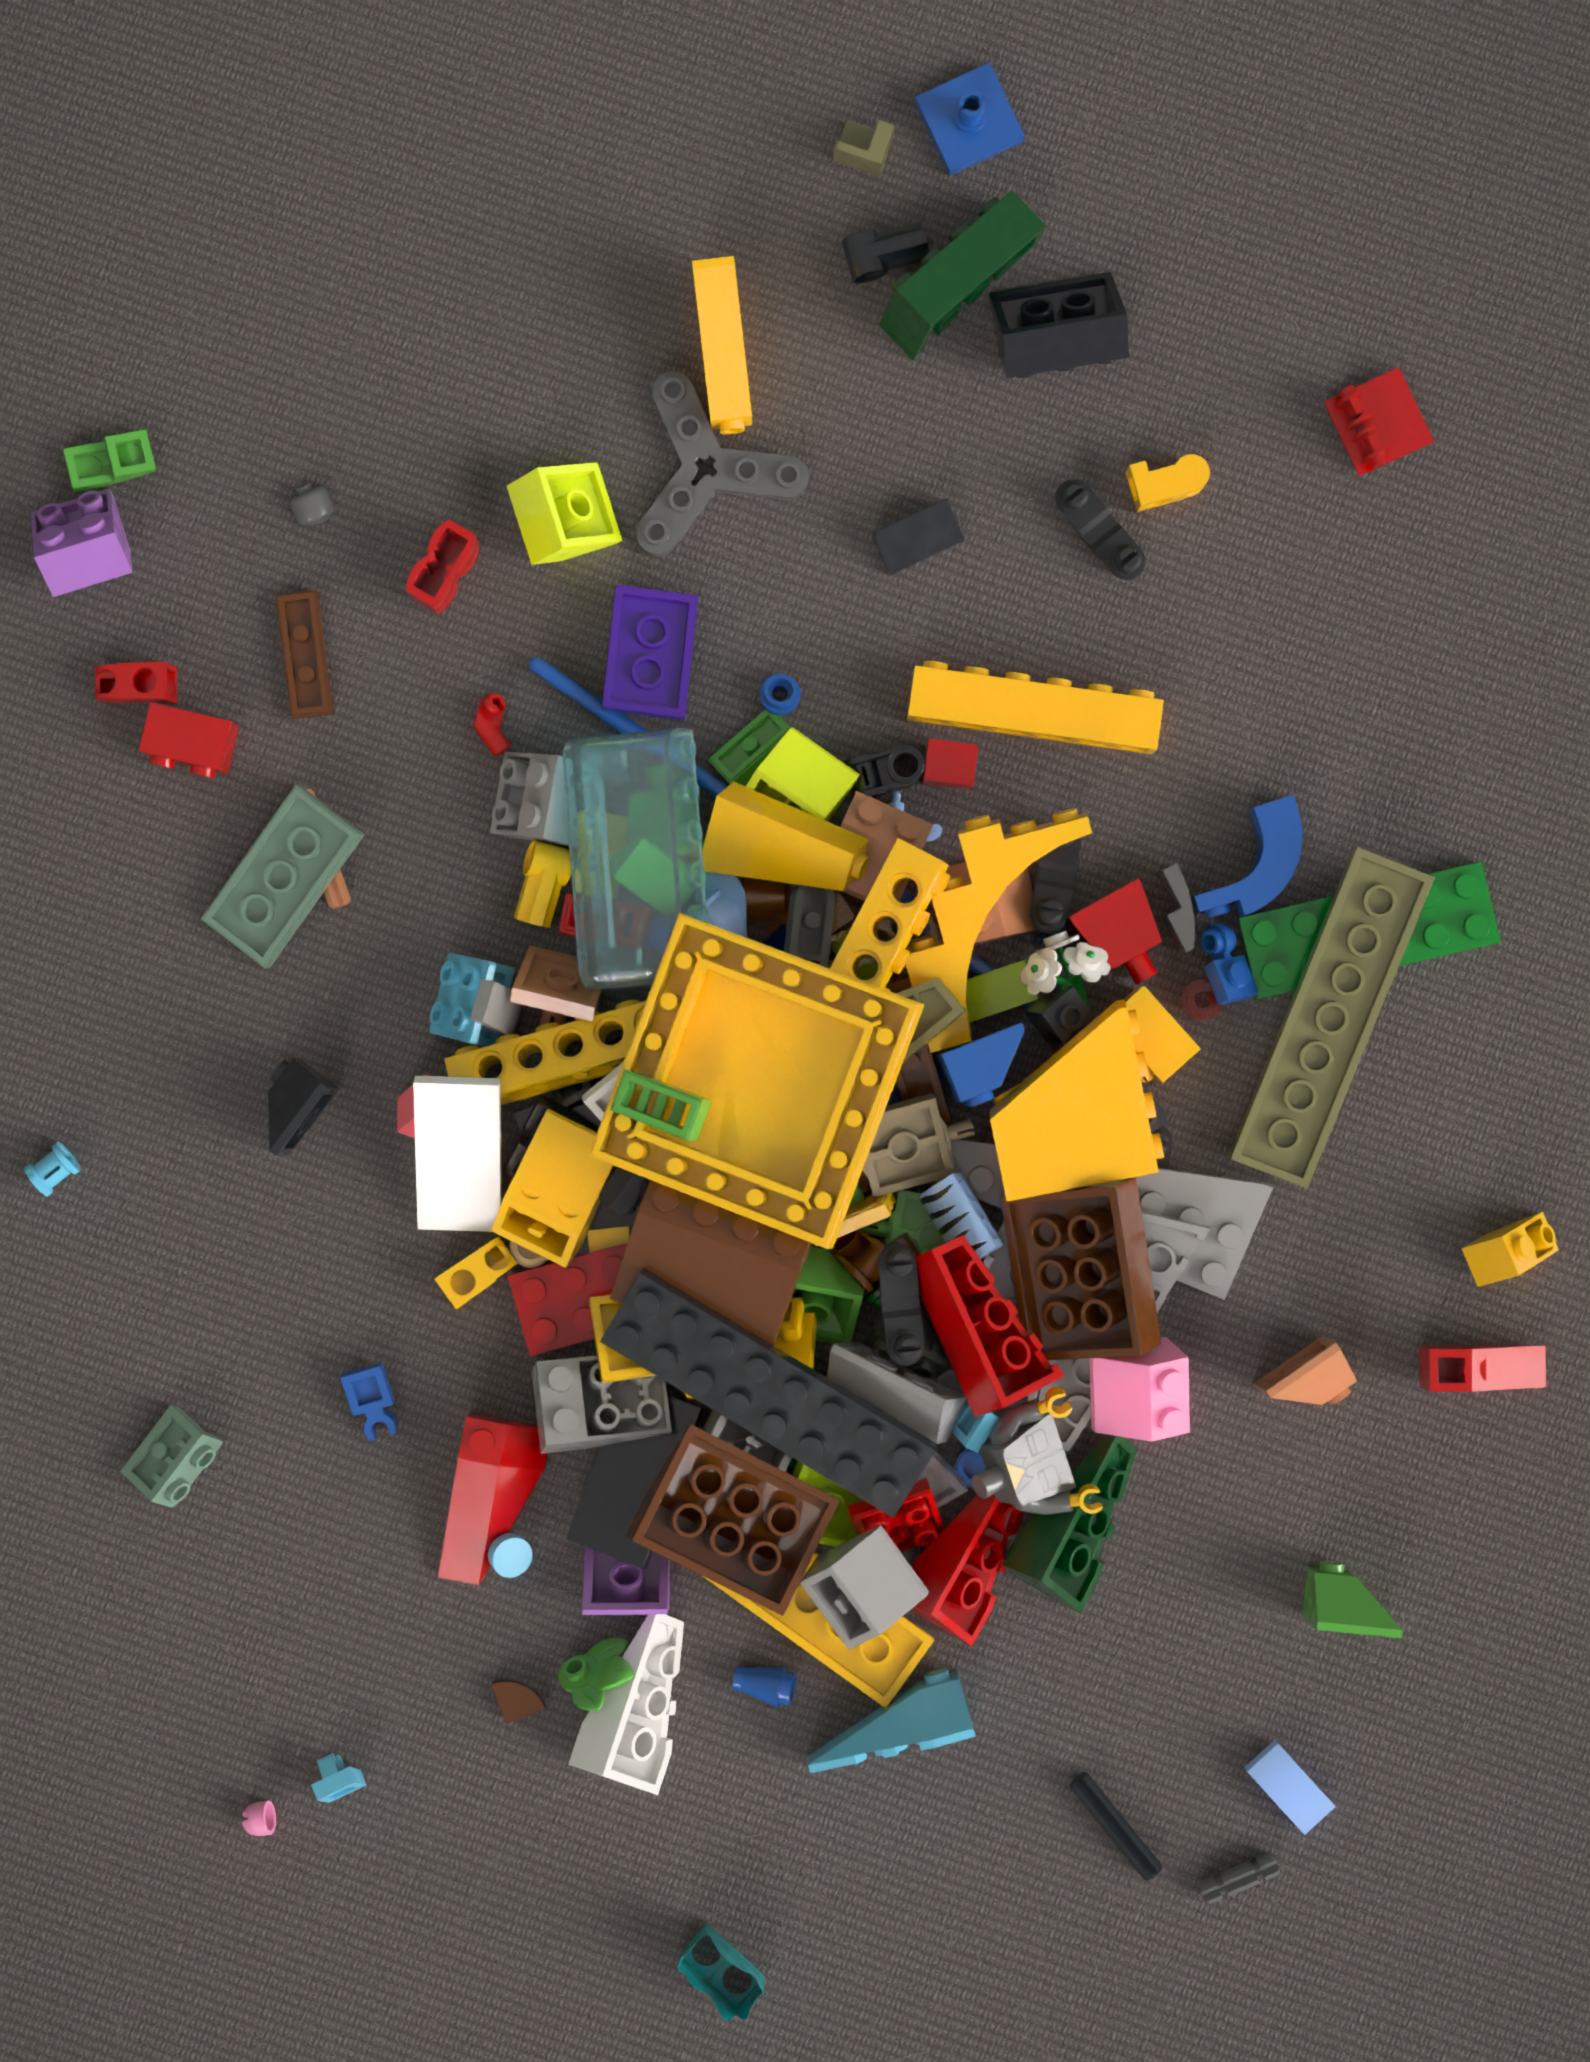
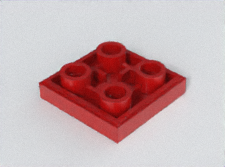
(913, 1524)

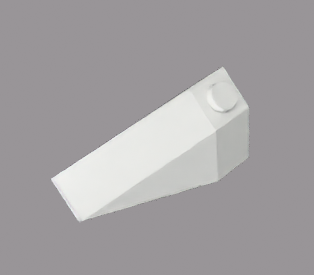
(630, 1731)

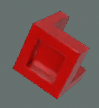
(950, 764)

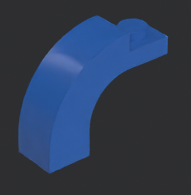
(1279, 847)

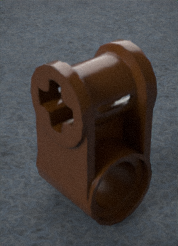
(859, 1257)

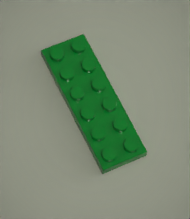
(1452, 920)

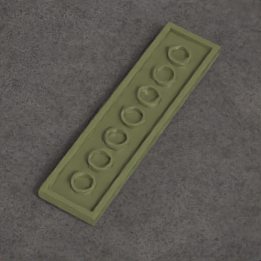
(1331, 1017)

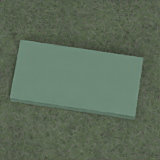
(282, 876)

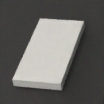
(457, 1152)

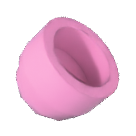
(260, 1819)

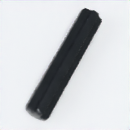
(1115, 1826)

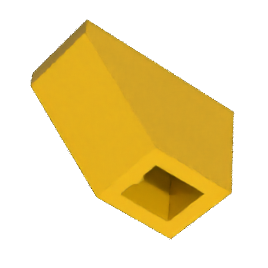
(1510, 1250)

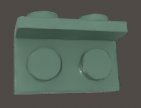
(171, 1458)

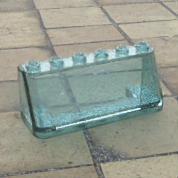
(632, 851)

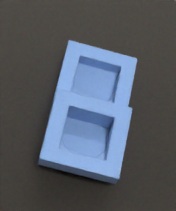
(1289, 1787)

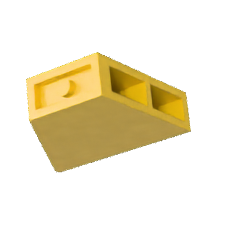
(1079, 1114)

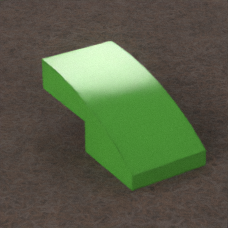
(110, 461)

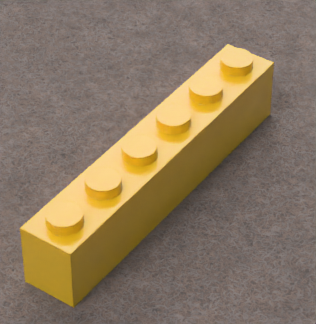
(1035, 709)

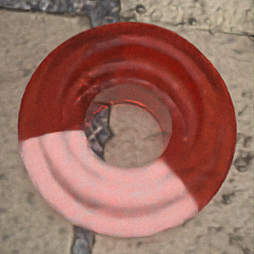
(1190, 1006)

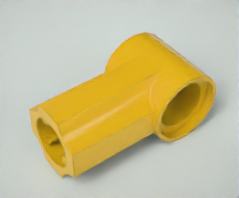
(545, 872)

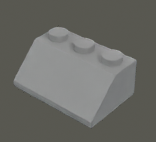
(896, 1390)

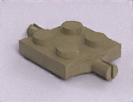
(912, 1146)

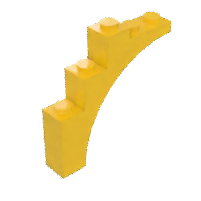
(963, 906)

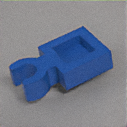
(370, 1393)

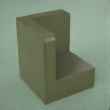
(864, 146)

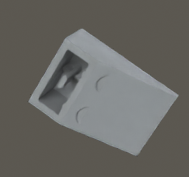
(583, 1413)

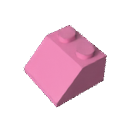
(1141, 1394)

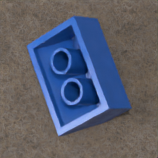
(979, 1065)

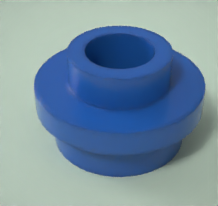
(783, 683)

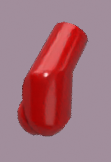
(488, 723)

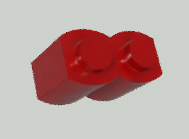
(437, 575)

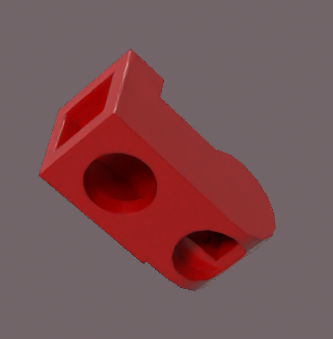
(136, 683)

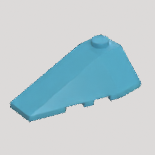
(924, 1714)

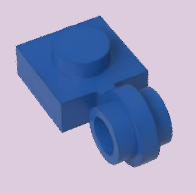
(1227, 975)

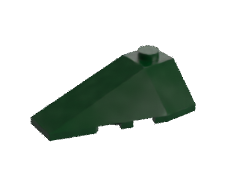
(1062, 1549)

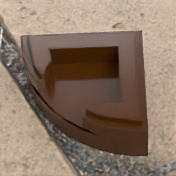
(516, 1699)

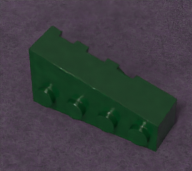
(959, 271)

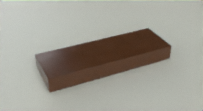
(304, 654)

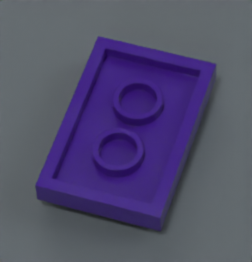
(649, 652)

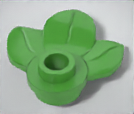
(596, 1672)

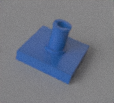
(969, 119)

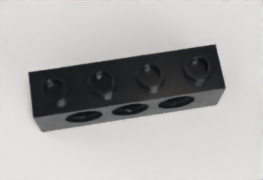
(1061, 1017)

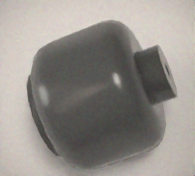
(311, 505)

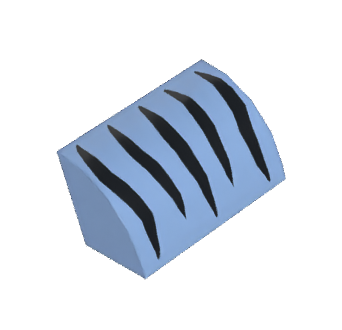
(959, 1213)

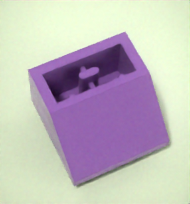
(80, 542)

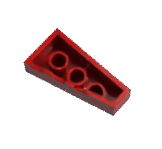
(979, 1329)

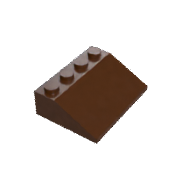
(715, 1258)
(1083, 1271)
(733, 1519)

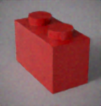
(188, 739)

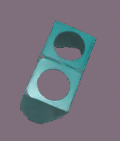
(726, 2002)

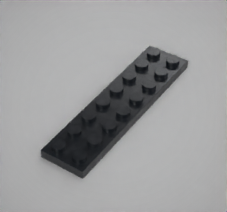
(768, 1392)

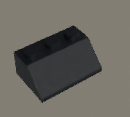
(1059, 325)

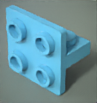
(457, 994)

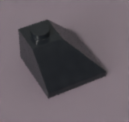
(295, 1103)

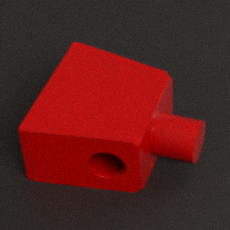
(1121, 927)

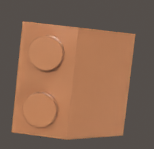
(882, 827)

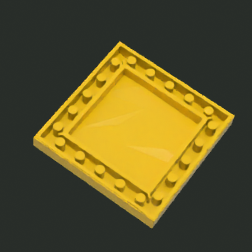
(791, 1071)

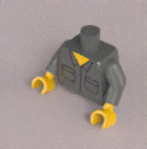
(1029, 1462)

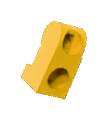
(1167, 483)
(476, 1272)

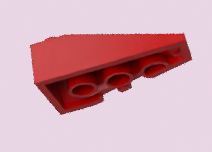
(491, 1483)
(963, 1567)

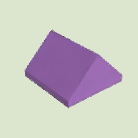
(623, 1588)

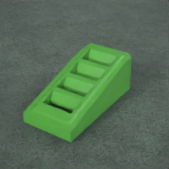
(694, 1120)

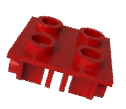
(1378, 421)

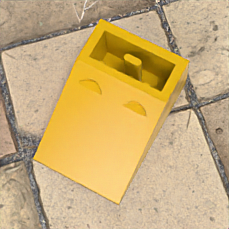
(554, 1191)

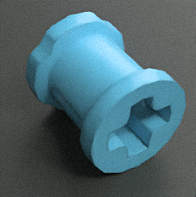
(52, 1169)

